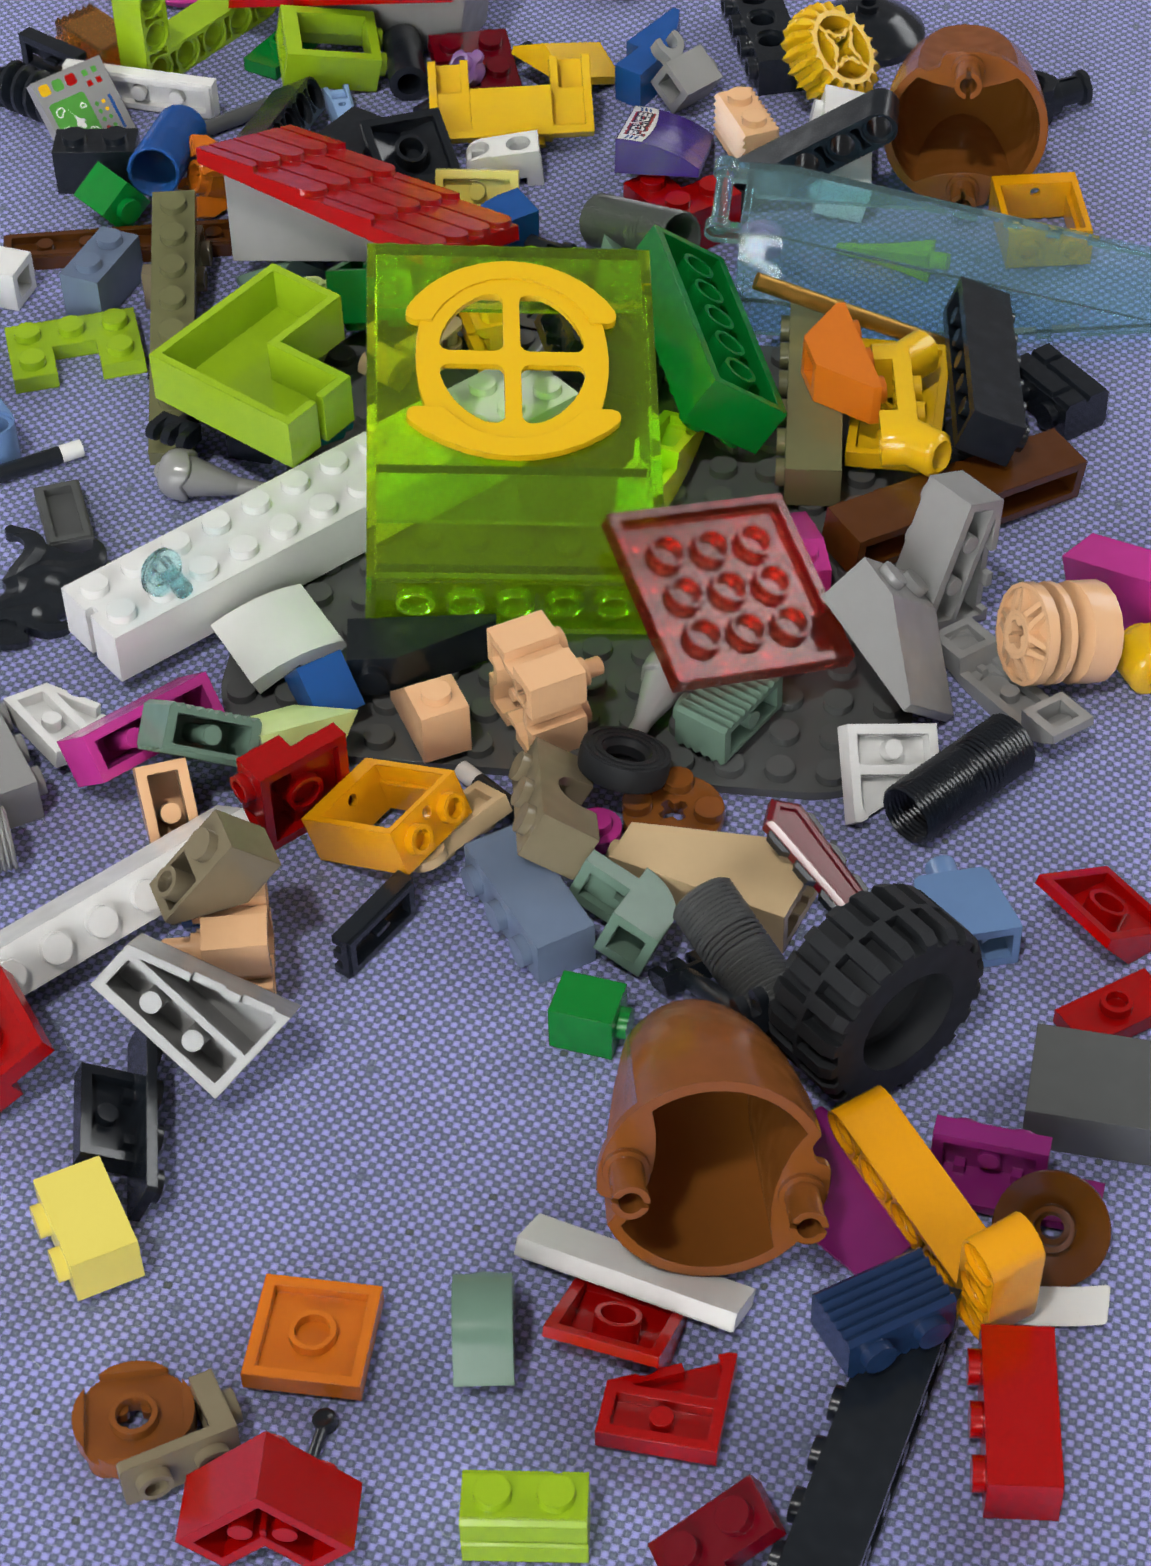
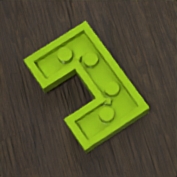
(107, 333)

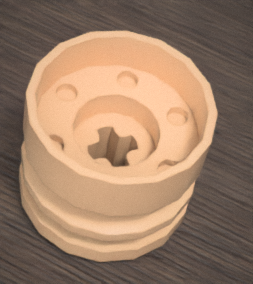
(1059, 632)

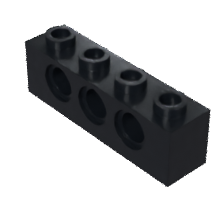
(758, 39)

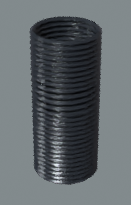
(959, 778)

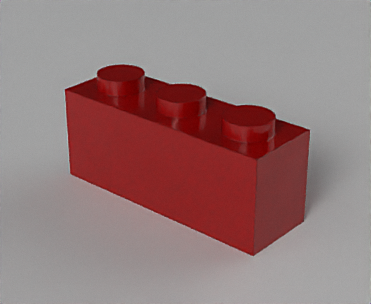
(1016, 1423)

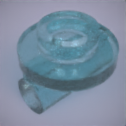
(163, 574)

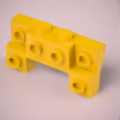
(554, 109)

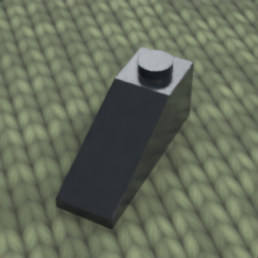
(413, 649)

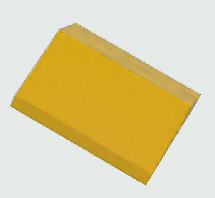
(601, 66)

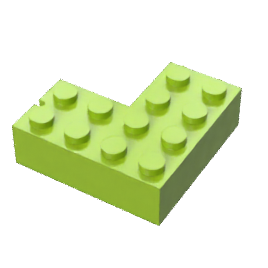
(257, 368)

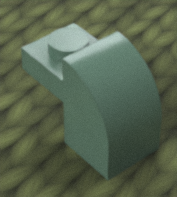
(633, 907)
(483, 1329)

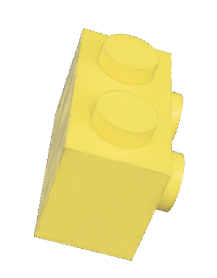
(87, 1227)

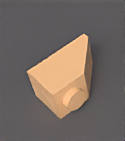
(435, 717)
(165, 796)

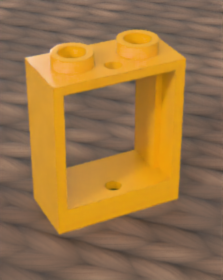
(1057, 197)
(348, 834)

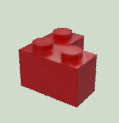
(692, 198)
(271, 1499)

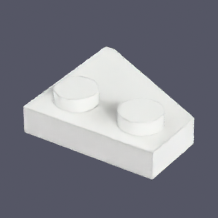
(49, 715)
(877, 758)

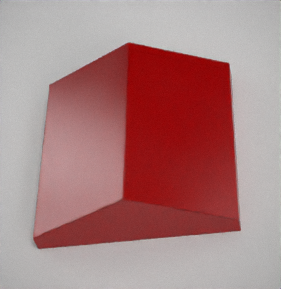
(1104, 908)
(615, 1325)

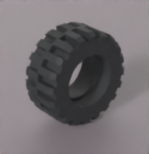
(875, 991)

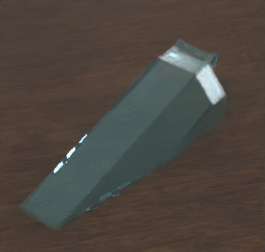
(909, 250)

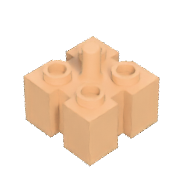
(540, 681)
(236, 941)

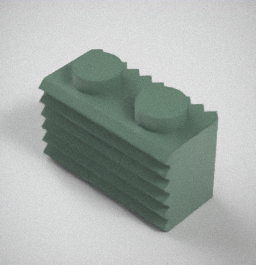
(725, 716)
(196, 732)

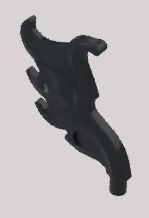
(34, 584)

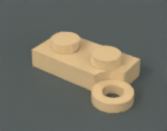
(487, 809)

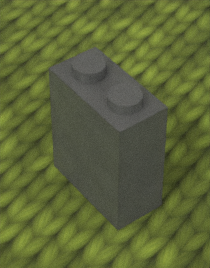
(1091, 1094)

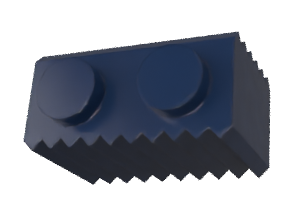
(884, 1313)

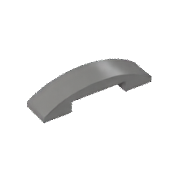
(975, 664)

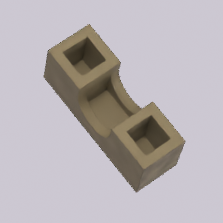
(549, 810)

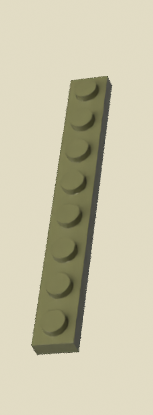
(171, 284)

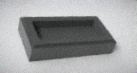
(64, 516)

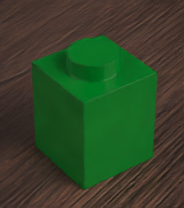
(111, 196)
(589, 1015)

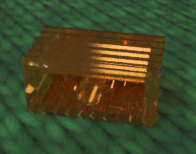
(90, 31)

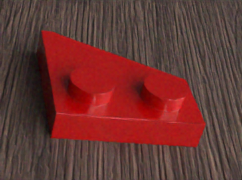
(669, 1411)

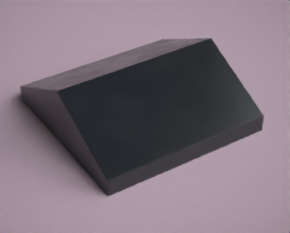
(411, 142)

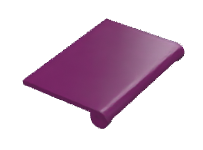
(859, 1226)

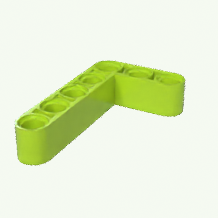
(181, 42)

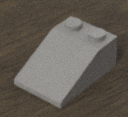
(896, 633)

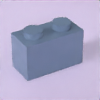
(102, 272)

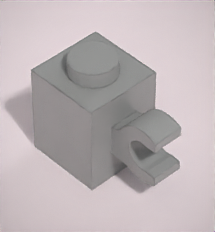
(684, 75)

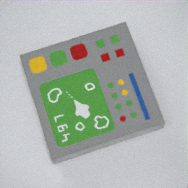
(80, 98)

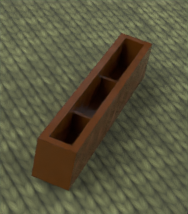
(876, 522)

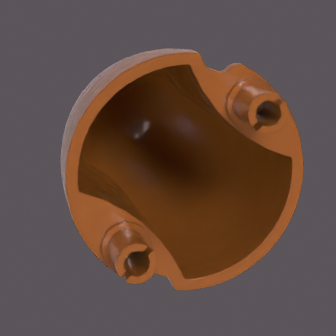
(966, 114)
(710, 1145)

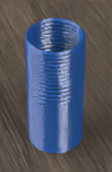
(165, 150)

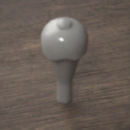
(185, 475)
(654, 695)

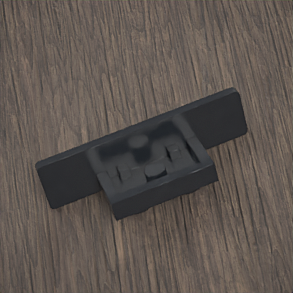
(120, 1123)

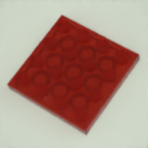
(726, 591)

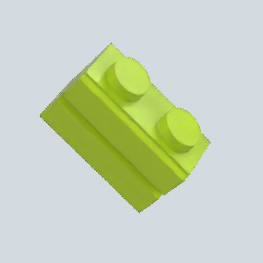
(525, 1516)

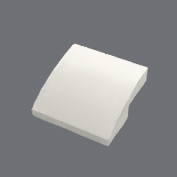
(277, 635)

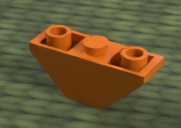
(840, 368)

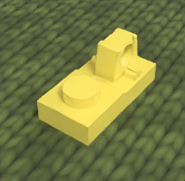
(477, 184)

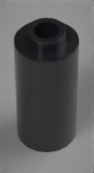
(405, 62)

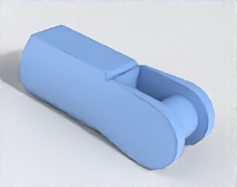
(337, 101)

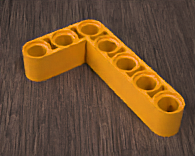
(993, 1265)

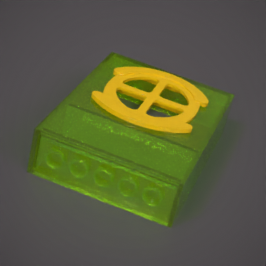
(510, 508)

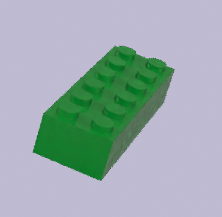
(709, 345)

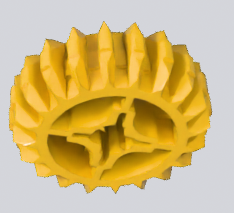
(829, 49)

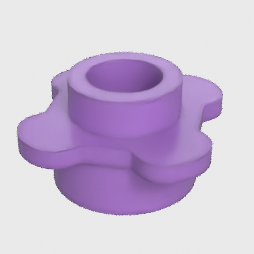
(476, 67)

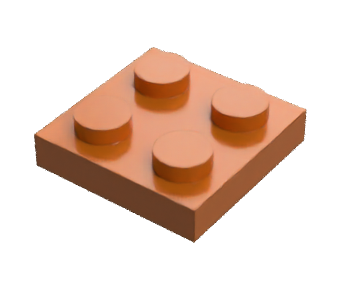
(313, 1337)

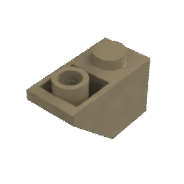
(215, 869)

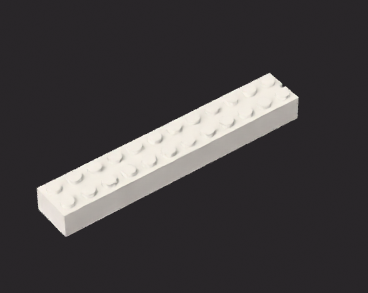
(259, 542)

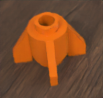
(205, 182)

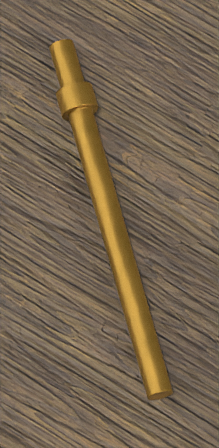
(823, 303)

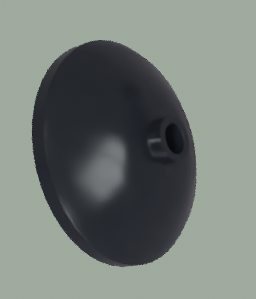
(890, 24)

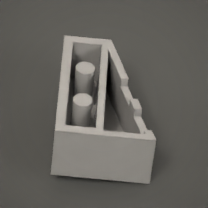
(951, 544)
(193, 1009)

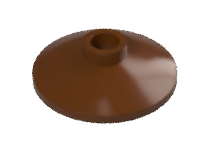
(1085, 1219)

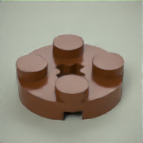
(681, 794)
(125, 1389)

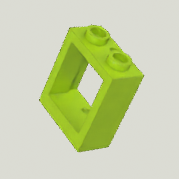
(329, 67)

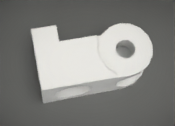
(509, 152)

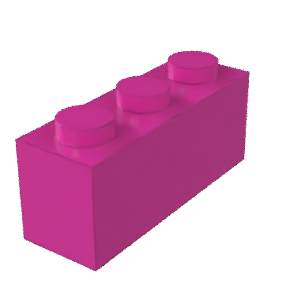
(110, 743)

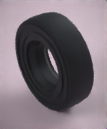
(600, 761)

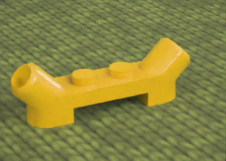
(903, 432)

